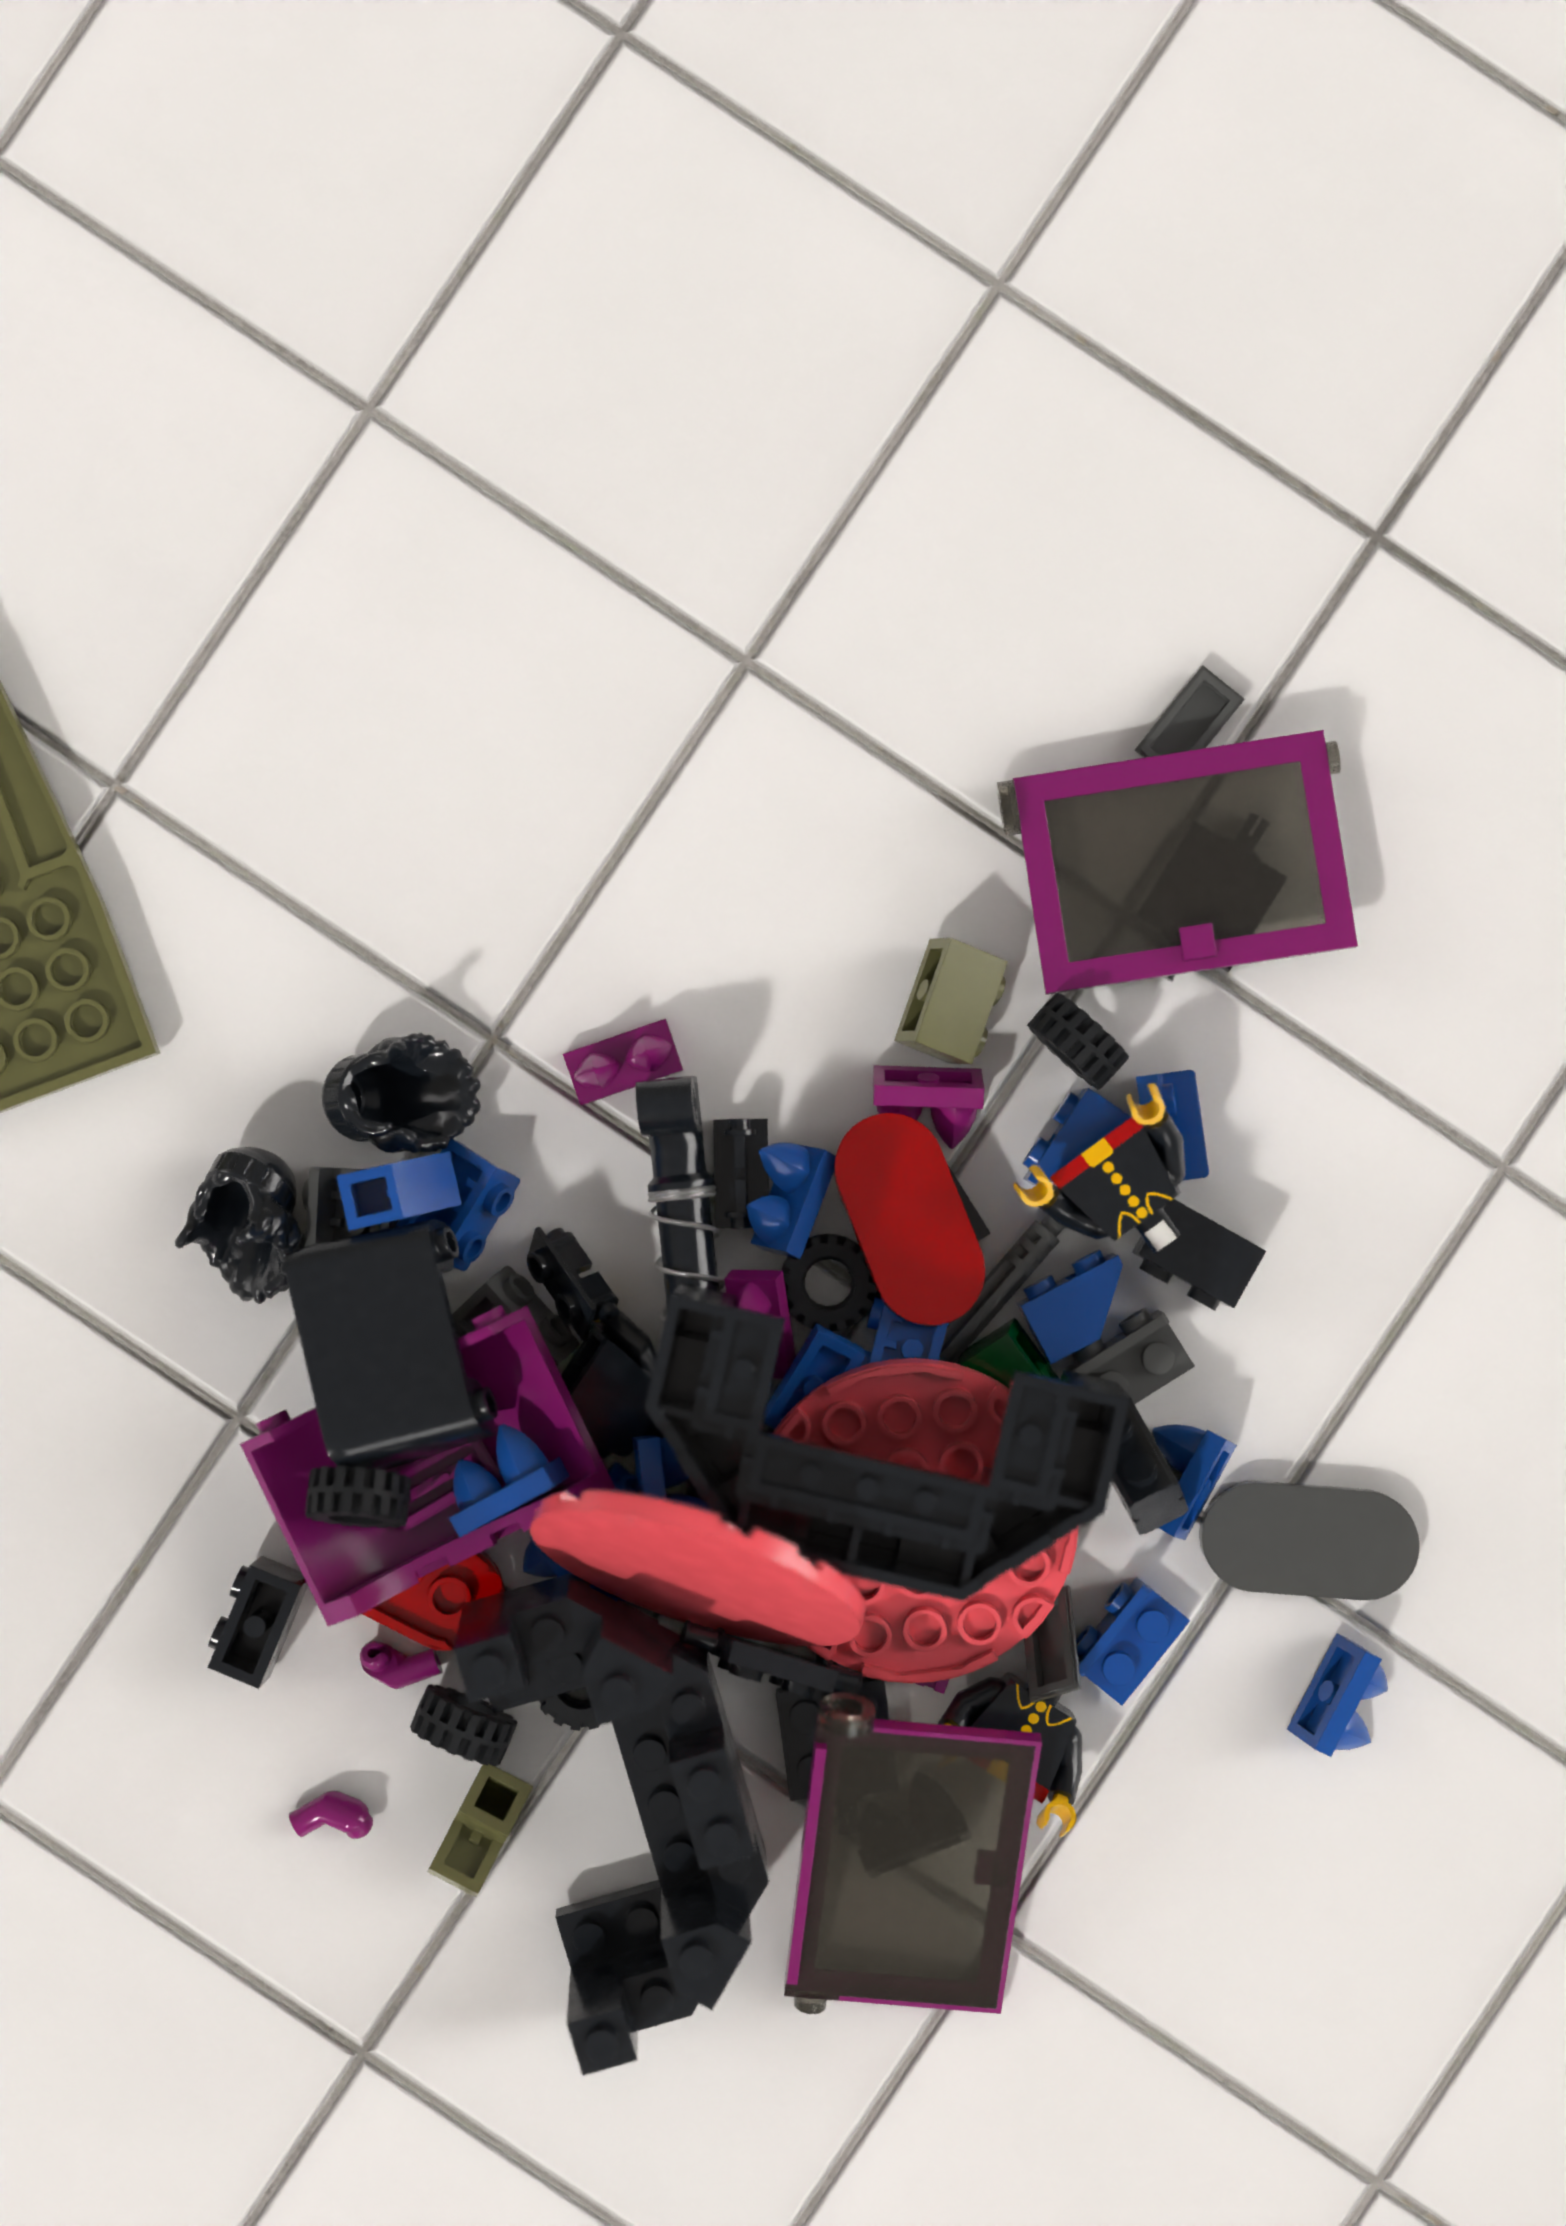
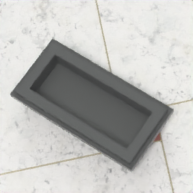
(1192, 717)
(1053, 1652)

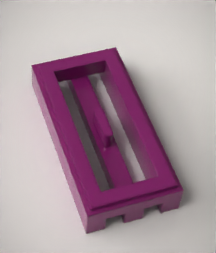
(480, 1454)

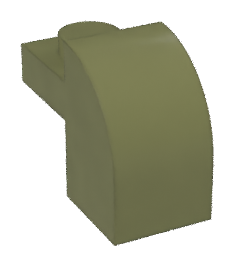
(480, 1829)

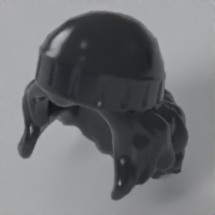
(402, 1095)
(246, 1221)

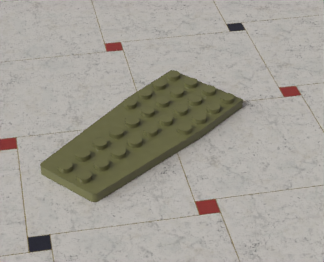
(62, 971)

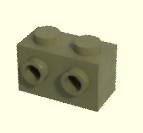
(952, 1001)

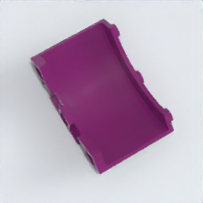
(362, 1567)

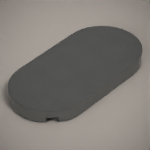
(1309, 1540)

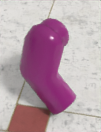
(335, 1810)

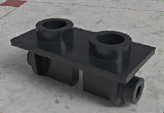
(738, 1169)
(556, 1263)

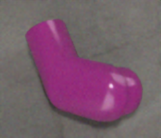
(396, 1668)

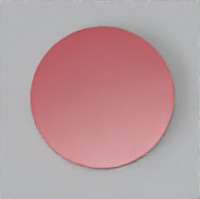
(946, 1423)
(698, 1568)

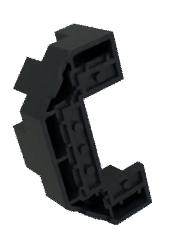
(865, 1511)
(677, 1939)

